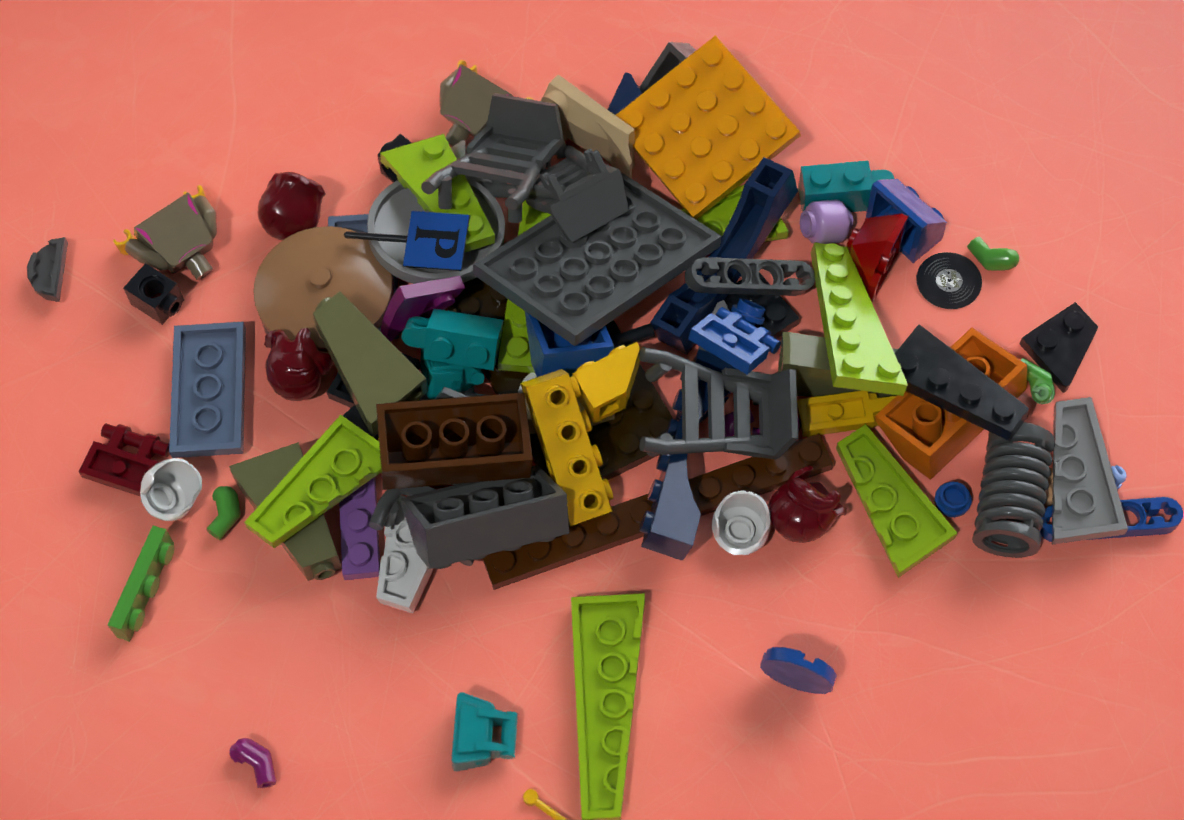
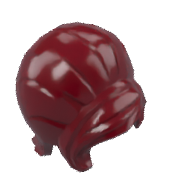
(290, 205)
(295, 365)
(804, 509)

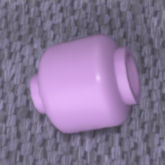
(826, 222)

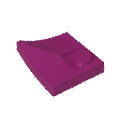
(419, 301)

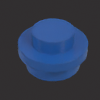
(752, 311)
(952, 499)

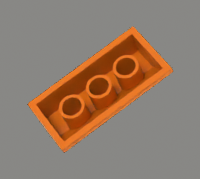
(932, 436)

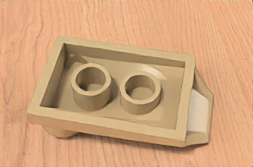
(592, 125)

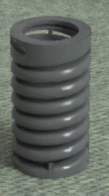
(1014, 491)

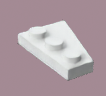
(401, 569)

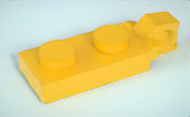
(839, 412)

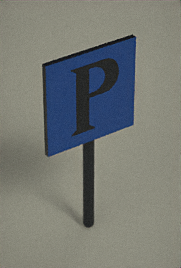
(431, 242)

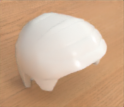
(170, 489)
(741, 523)

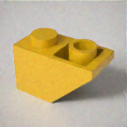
(608, 382)

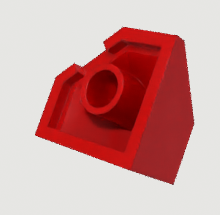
(876, 249)

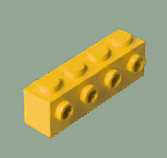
(566, 444)

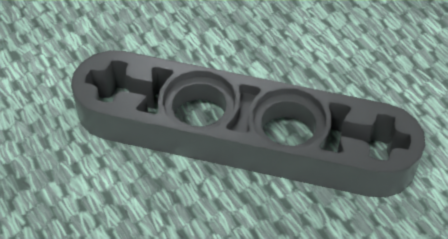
(749, 271)

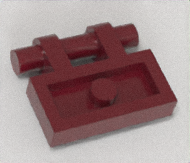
(120, 468)

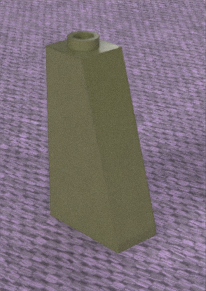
(366, 359)
(810, 359)
(312, 546)

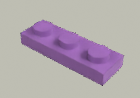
(358, 540)

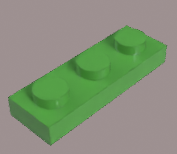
(141, 584)

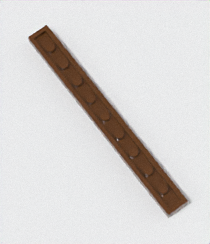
(623, 523)

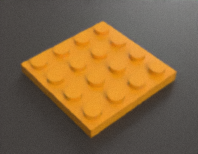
(706, 127)

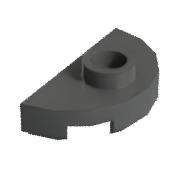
(46, 269)

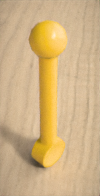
(532, 799)

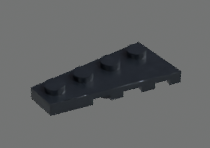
(958, 386)

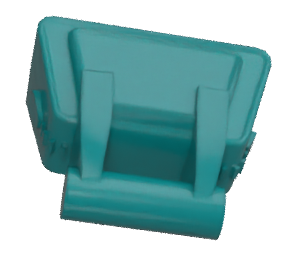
(448, 375)
(474, 731)

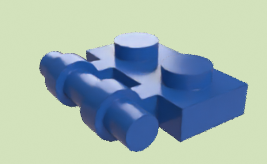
(734, 339)

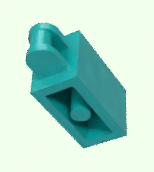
(841, 181)
(456, 338)

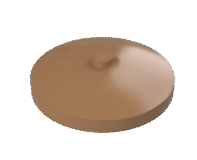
(315, 267)

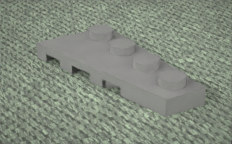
(1083, 483)

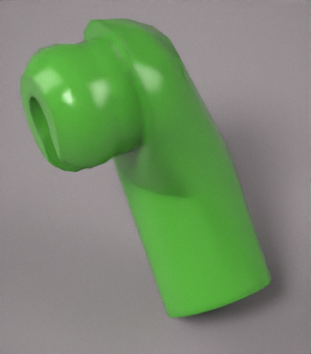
(993, 258)
(1040, 383)
(228, 511)

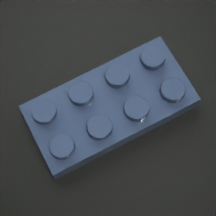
(208, 390)

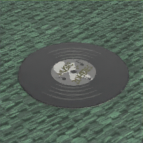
(949, 280)

